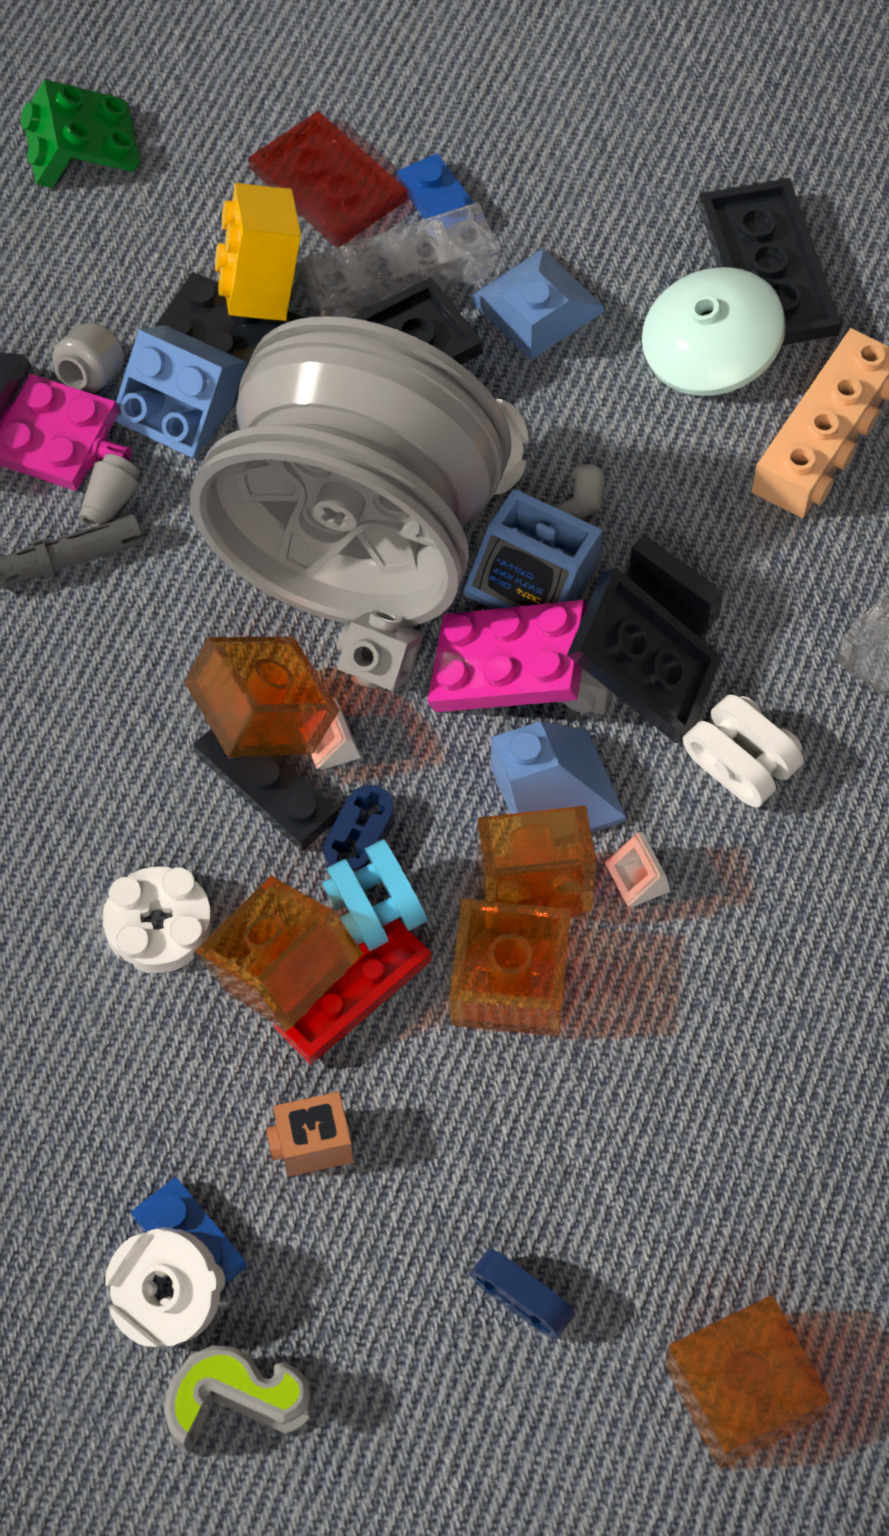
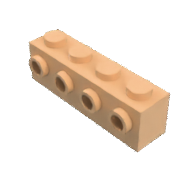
(825, 426)

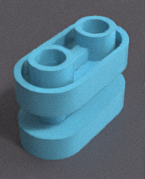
(364, 921)

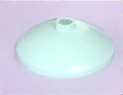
(718, 349)

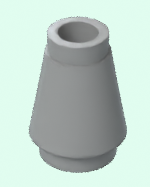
(108, 490)

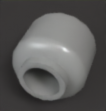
(88, 357)

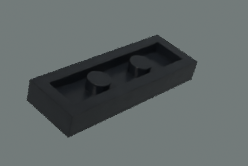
(272, 790)

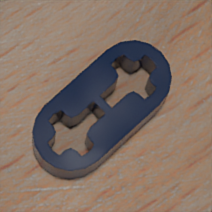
(349, 828)
(522, 1293)

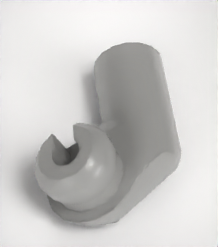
(587, 492)

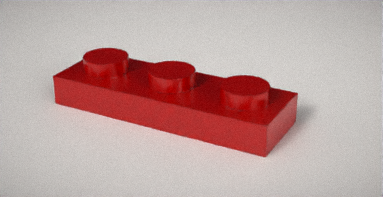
(358, 992)

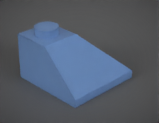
(537, 304)
(554, 769)

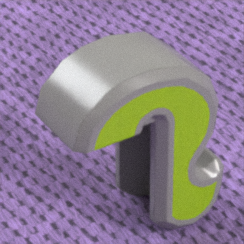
(235, 1382)

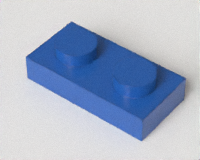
(433, 187)
(177, 1209)

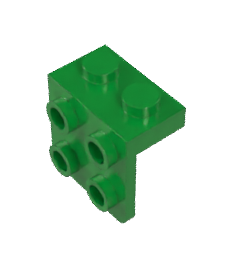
(78, 125)

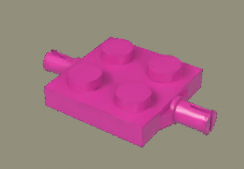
(57, 432)

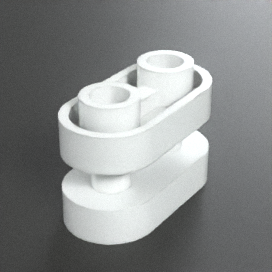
(744, 749)

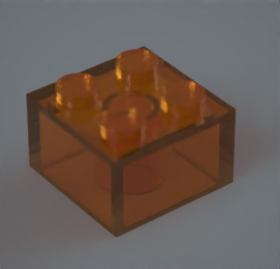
(261, 696)
(537, 858)
(279, 952)
(509, 967)
(746, 1381)

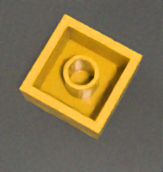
(258, 251)

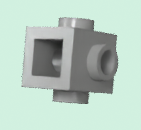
(378, 650)

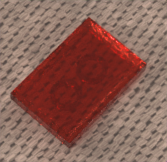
(330, 179)

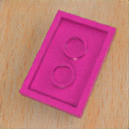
(506, 657)

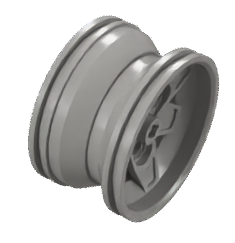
(352, 471)

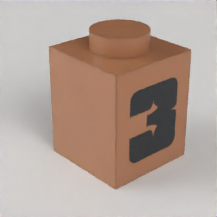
(310, 1134)

